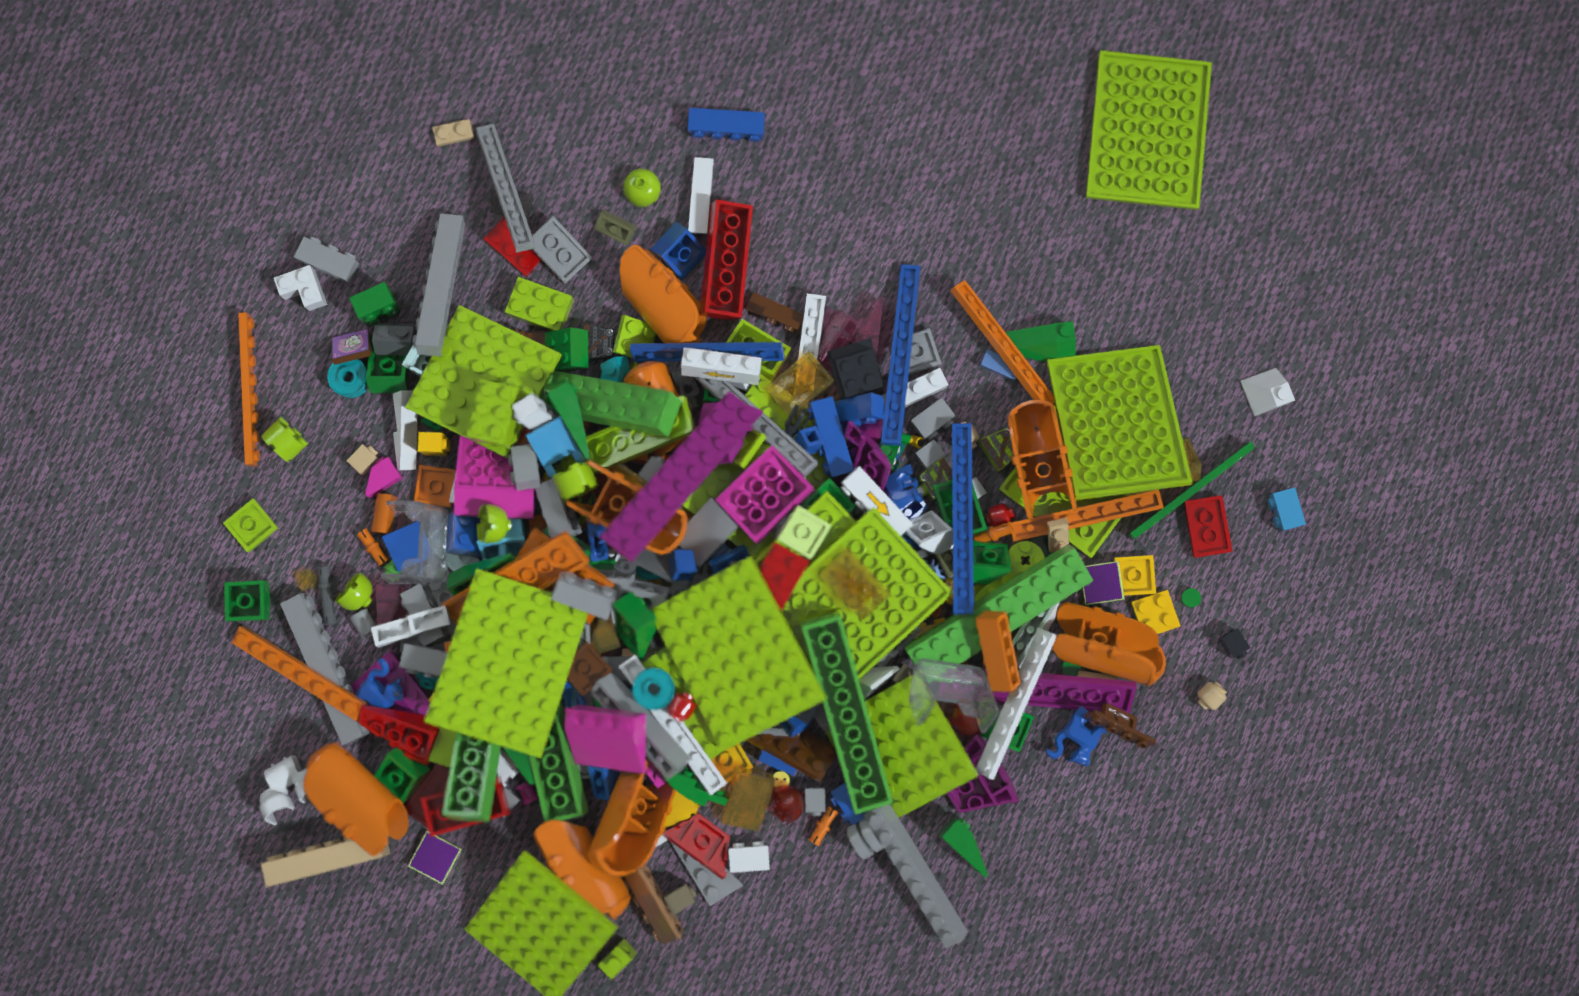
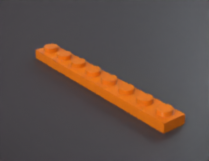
(1001, 342)
(248, 381)
(1089, 514)
(298, 672)

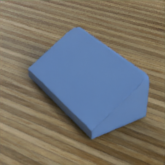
(995, 364)

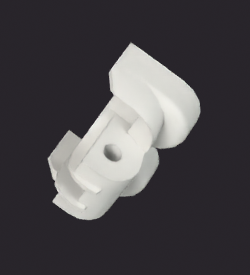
(280, 777)

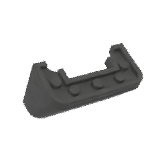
(658, 565)

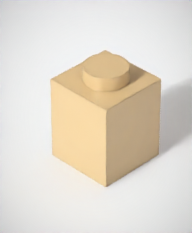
(363, 459)

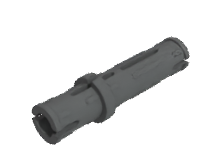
(325, 586)

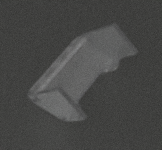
(432, 557)
(952, 684)

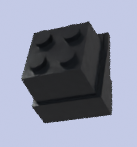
(855, 369)

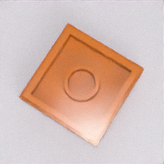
(434, 485)

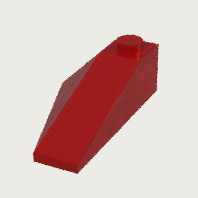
(401, 729)

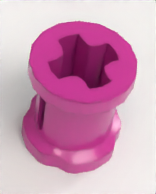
(527, 792)

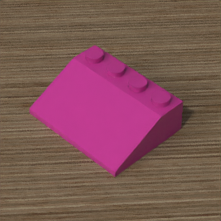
(765, 494)
(607, 737)

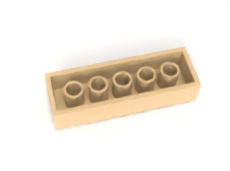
(315, 860)

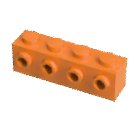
(998, 651)

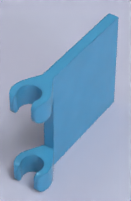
(553, 443)

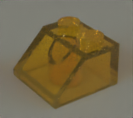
(604, 635)

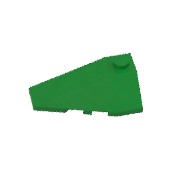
(1045, 341)
(566, 403)
(463, 577)

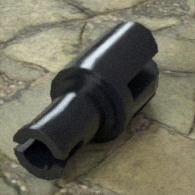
(796, 421)

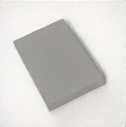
(559, 250)
(708, 531)

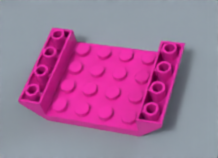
(486, 479)

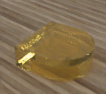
(306, 579)

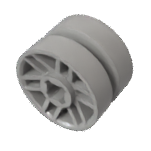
(864, 839)

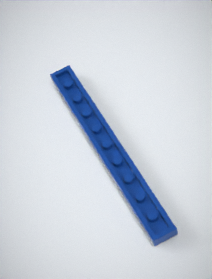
(900, 355)
(962, 519)

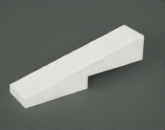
(700, 195)
(406, 436)
(410, 626)

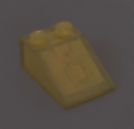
(800, 383)
(855, 584)
(748, 798)

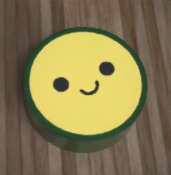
(781, 778)

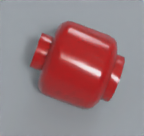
(999, 515)
(681, 706)

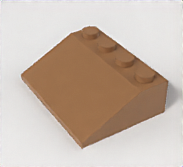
(651, 899)

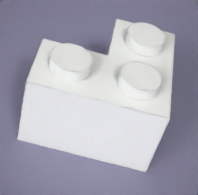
(302, 283)

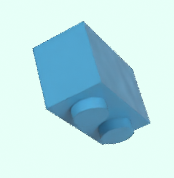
(1286, 509)

